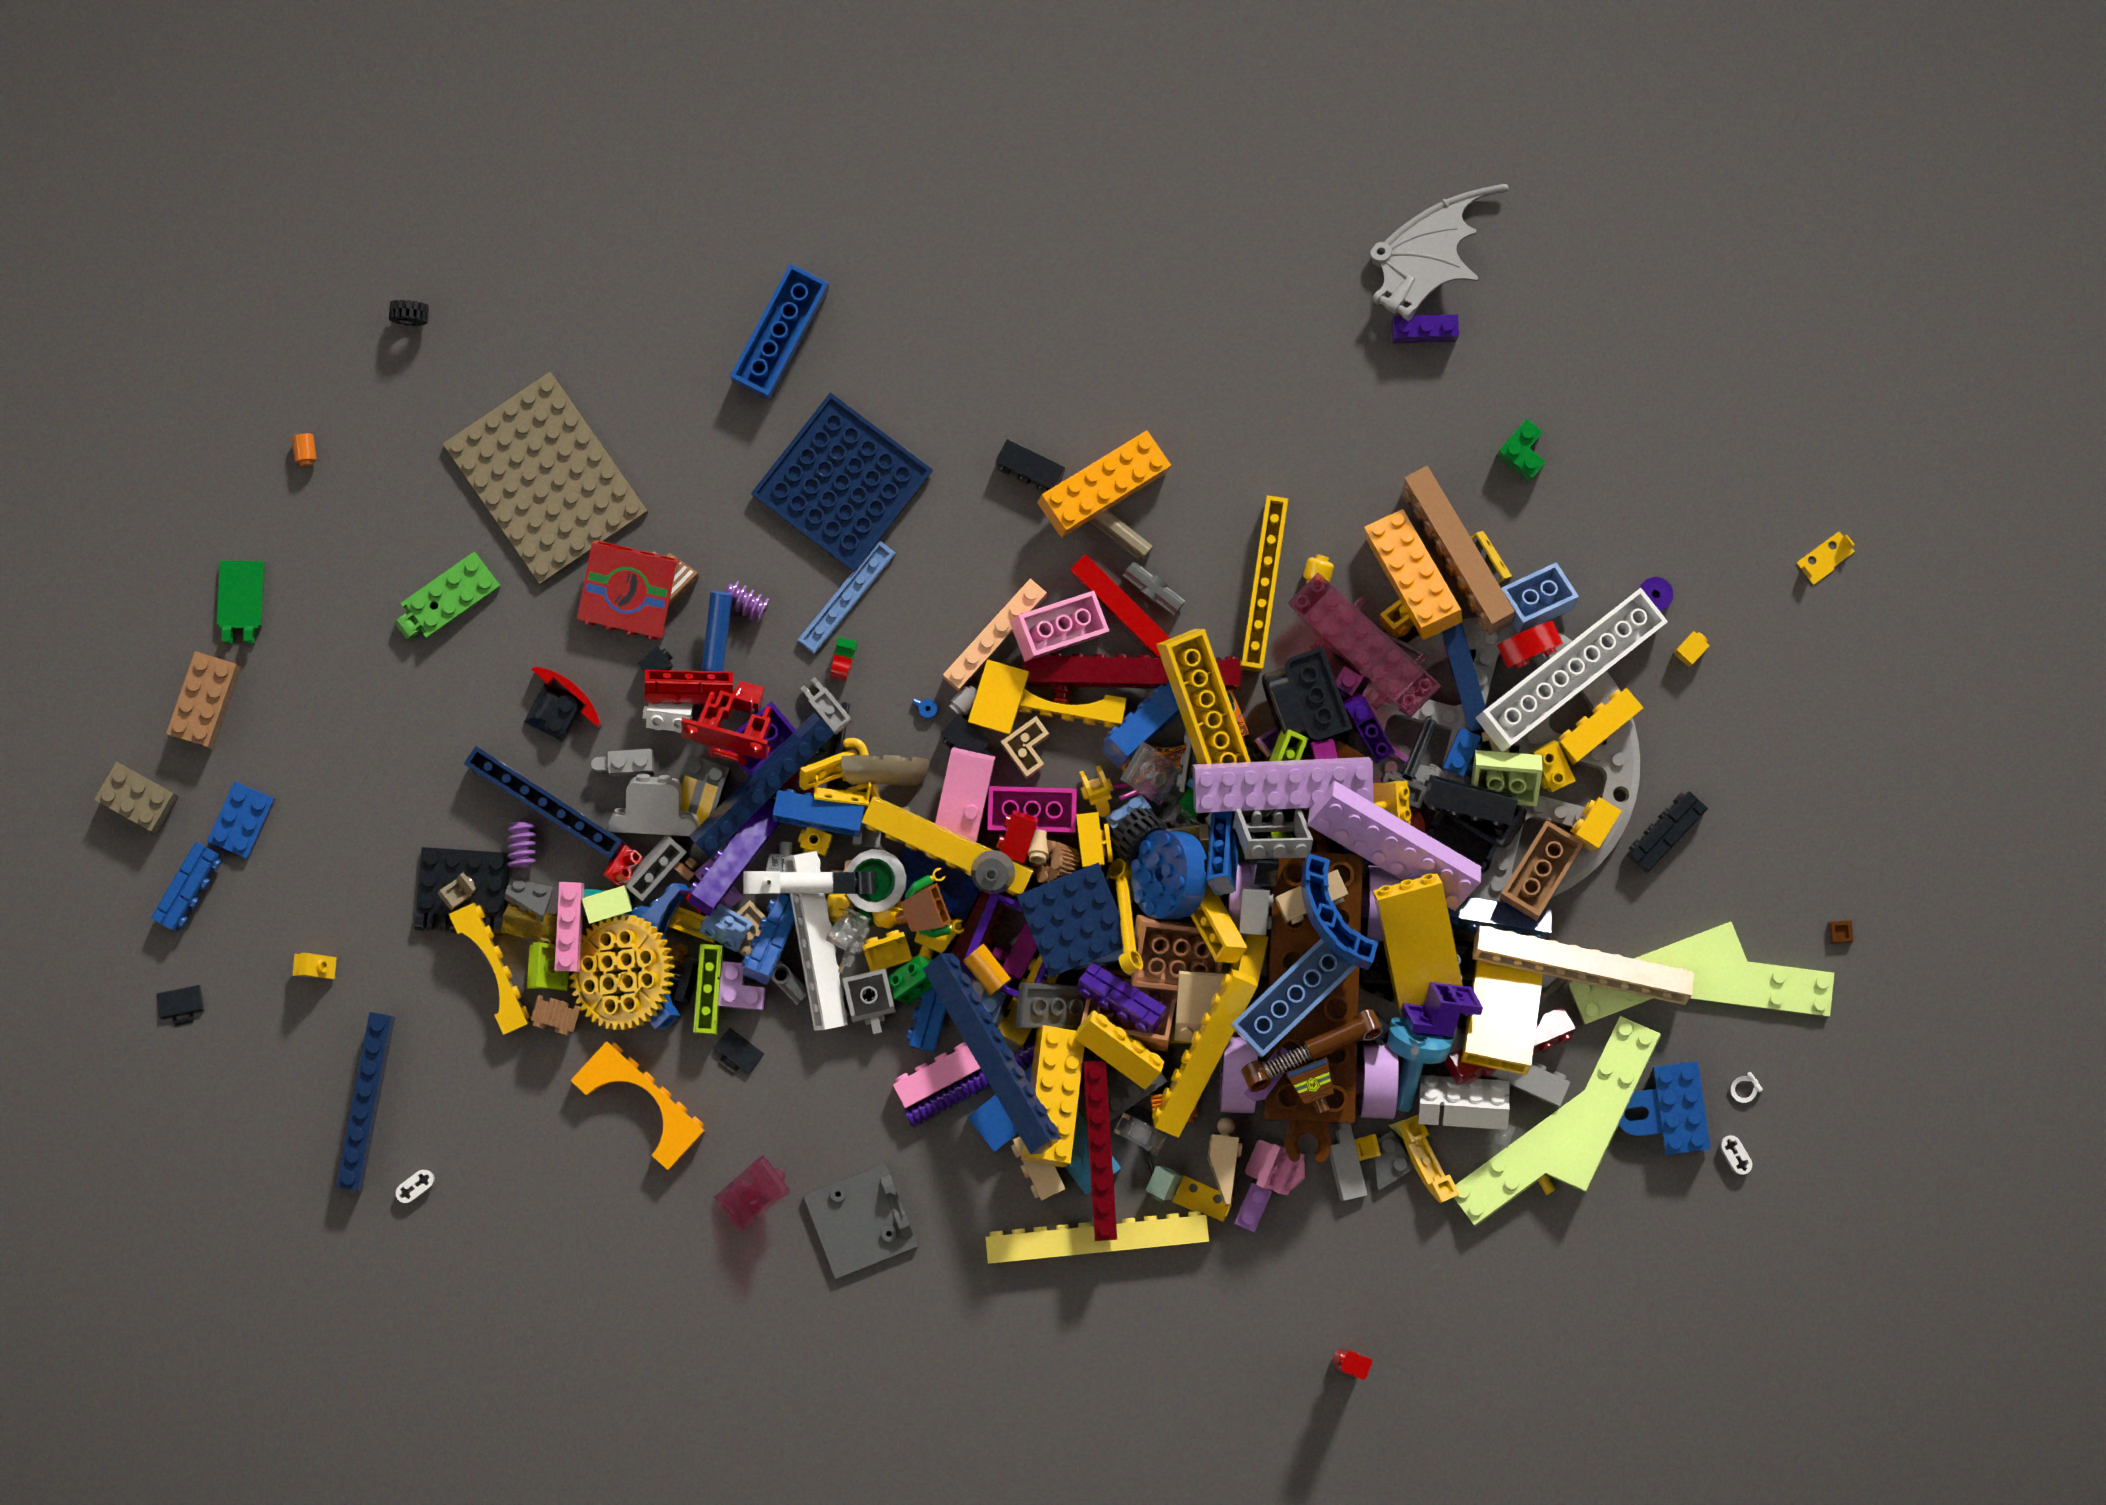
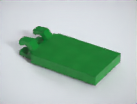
(240, 598)

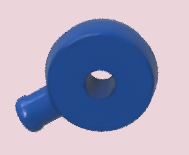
(922, 706)

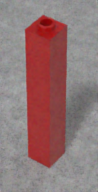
(1119, 604)

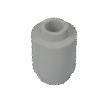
(963, 700)

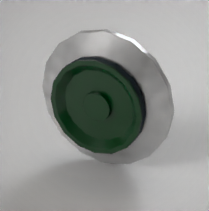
(889, 880)

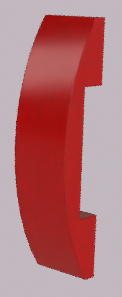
(550, 677)

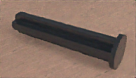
(1419, 749)

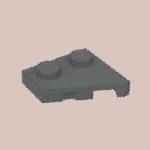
(529, 896)
(1392, 1162)

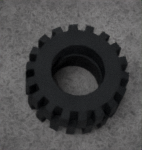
(1132, 831)

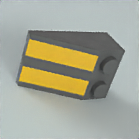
(702, 786)

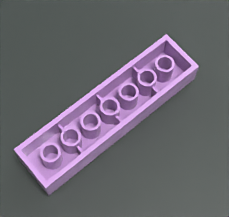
(1276, 783)
(1391, 842)

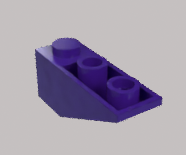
(1364, 719)

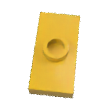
(314, 966)

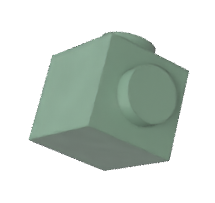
(1163, 1183)

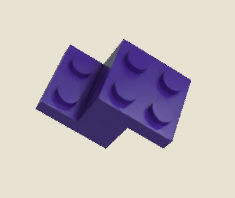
(1441, 1009)

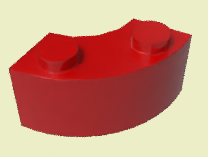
(1530, 644)

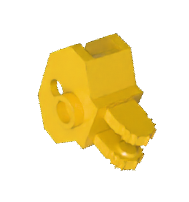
(1097, 791)

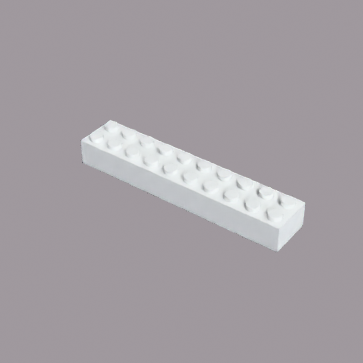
(1571, 670)

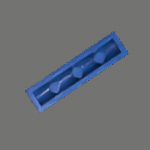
(716, 631)

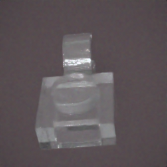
(1444, 774)

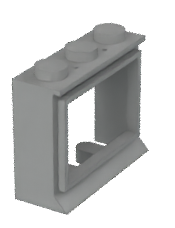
(1273, 848)

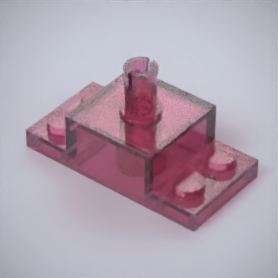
(753, 1193)

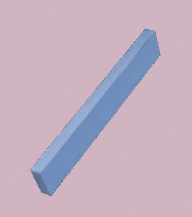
(846, 597)

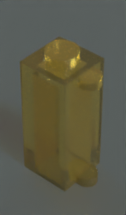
(527, 926)

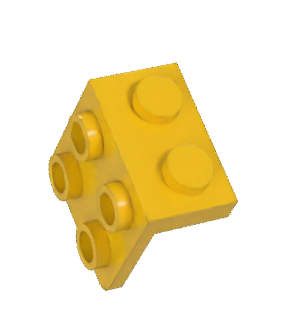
(887, 951)

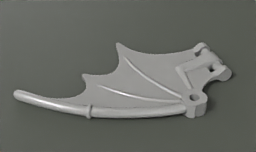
(1425, 253)

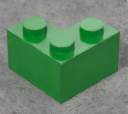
(1517, 451)

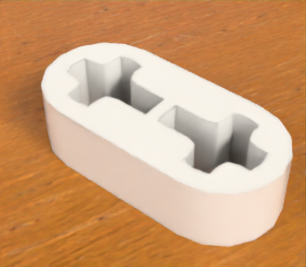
(1731, 1157)
(418, 1191)

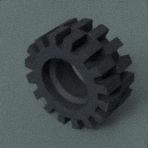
(408, 312)

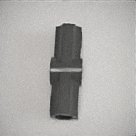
(1153, 588)
(791, 985)

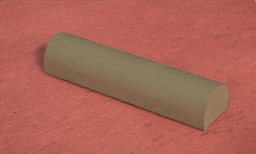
(1122, 535)

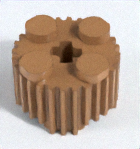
(1061, 862)
(555, 1014)

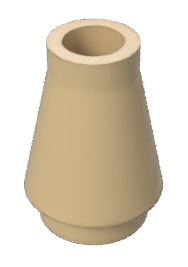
(1038, 848)

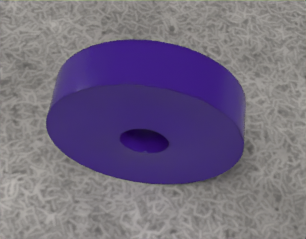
(1662, 587)

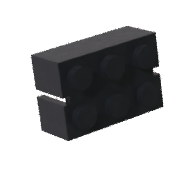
(1462, 838)

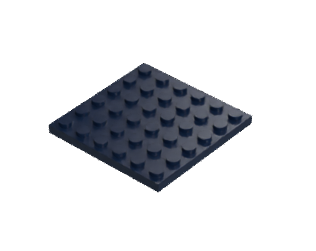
(842, 482)

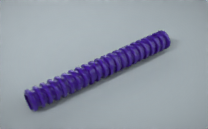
(961, 1090)

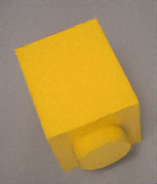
(1692, 648)

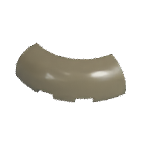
(888, 770)

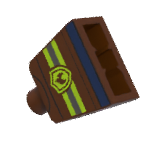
(1312, 1084)

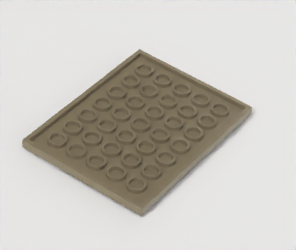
(545, 477)

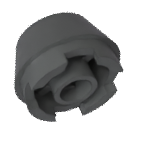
(993, 872)

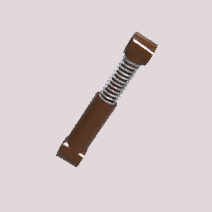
(1363, 1027)

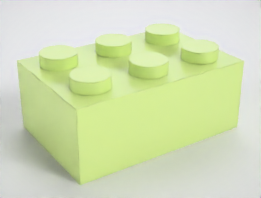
(1509, 773)

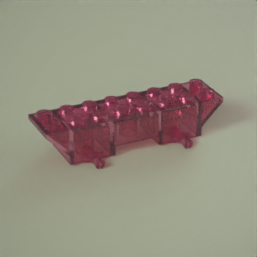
(1364, 646)

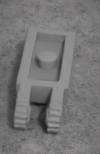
(827, 707)

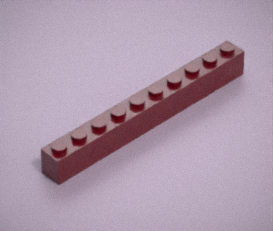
(1114, 671)

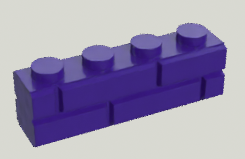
(1122, 999)

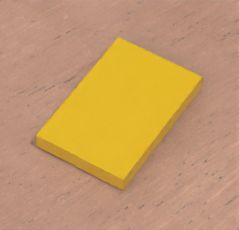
(998, 697)

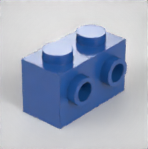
(1461, 752)

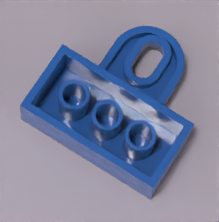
(1673, 1108)

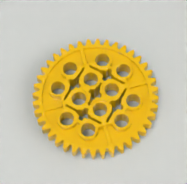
(647, 996)

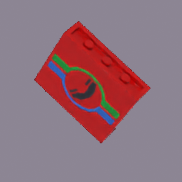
(627, 589)

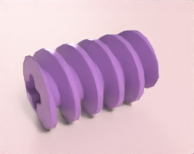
(747, 602)
(521, 845)

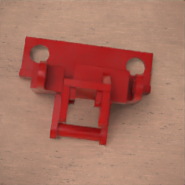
(708, 730)

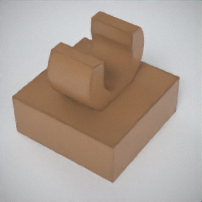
(685, 870)

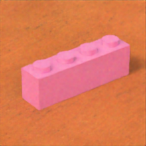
(569, 926)
(937, 1076)

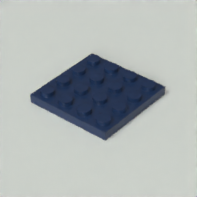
(1073, 919)

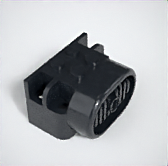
(1306, 698)

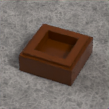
(1841, 932)

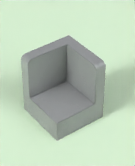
(867, 838)

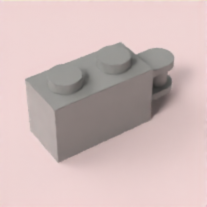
(626, 762)

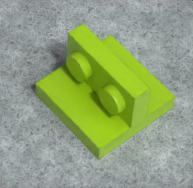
(542, 968)

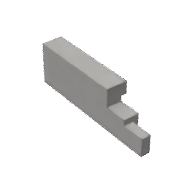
(1347, 1165)

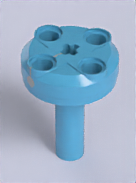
(1416, 1051)

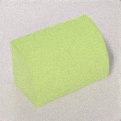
(607, 904)

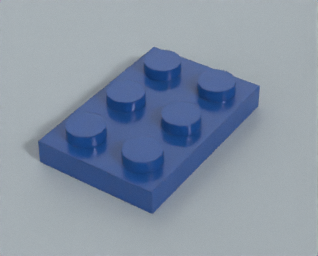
(241, 820)

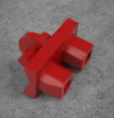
(622, 866)

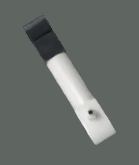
(809, 882)

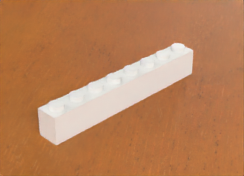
(817, 954)

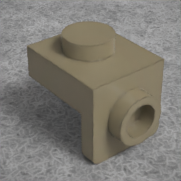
(457, 891)

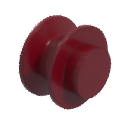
(1061, 695)

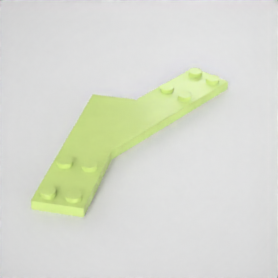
(1720, 977)
(1573, 1137)

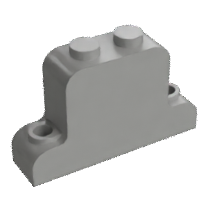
(653, 808)

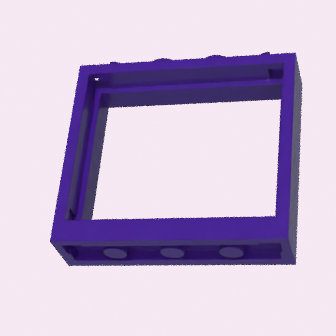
(981, 930)

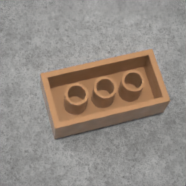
(203, 700)
(1541, 870)

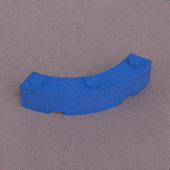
(1326, 918)

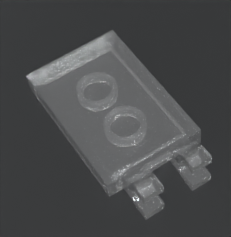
(1152, 774)

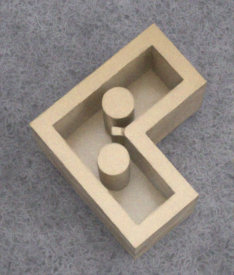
(1020, 746)

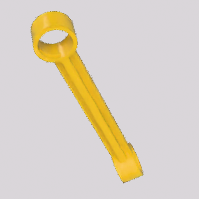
(1130, 959)

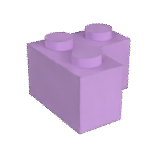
(734, 993)

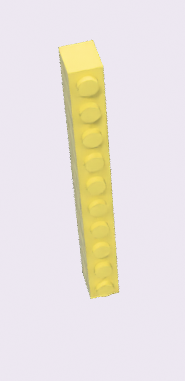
(1080, 1240)

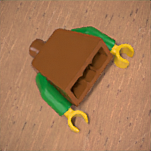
(926, 909)

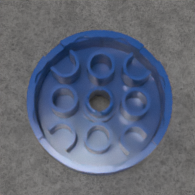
(1169, 875)

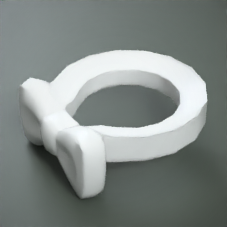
(1757, 1088)

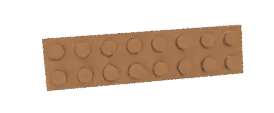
(1458, 551)

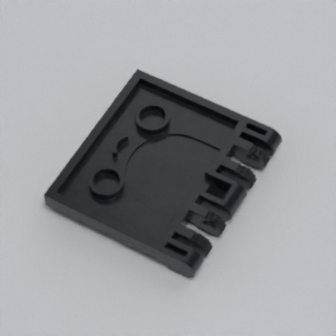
(443, 866)

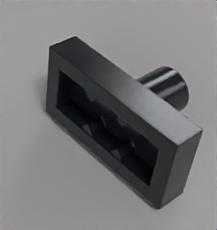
(685, 980)

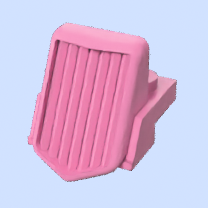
(1274, 1169)

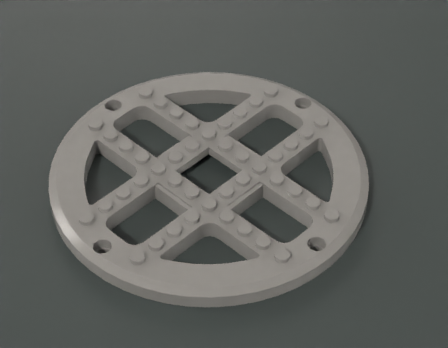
(1615, 759)

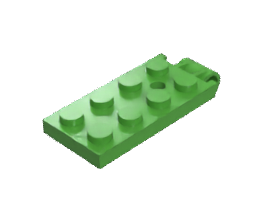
(454, 593)

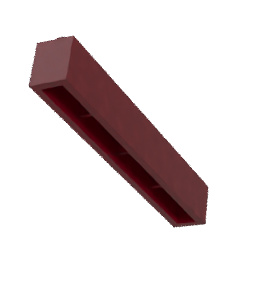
(1100, 1150)

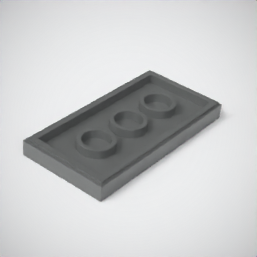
(1049, 1006)

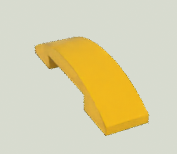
(1425, 1162)

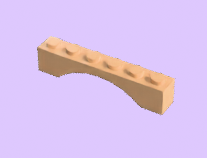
(994, 634)

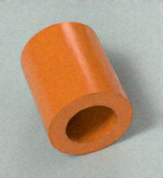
(304, 449)

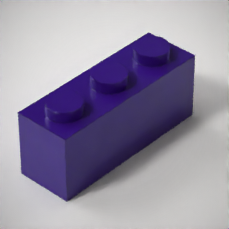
(1425, 329)

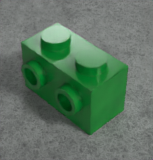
(910, 980)

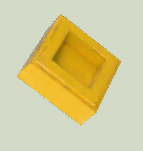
(1367, 1147)

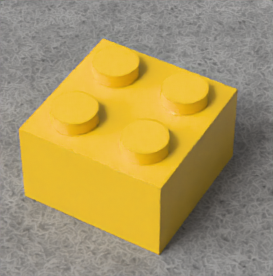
(1596, 823)

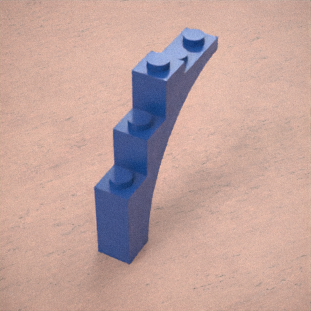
(659, 915)

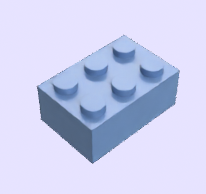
(1540, 597)

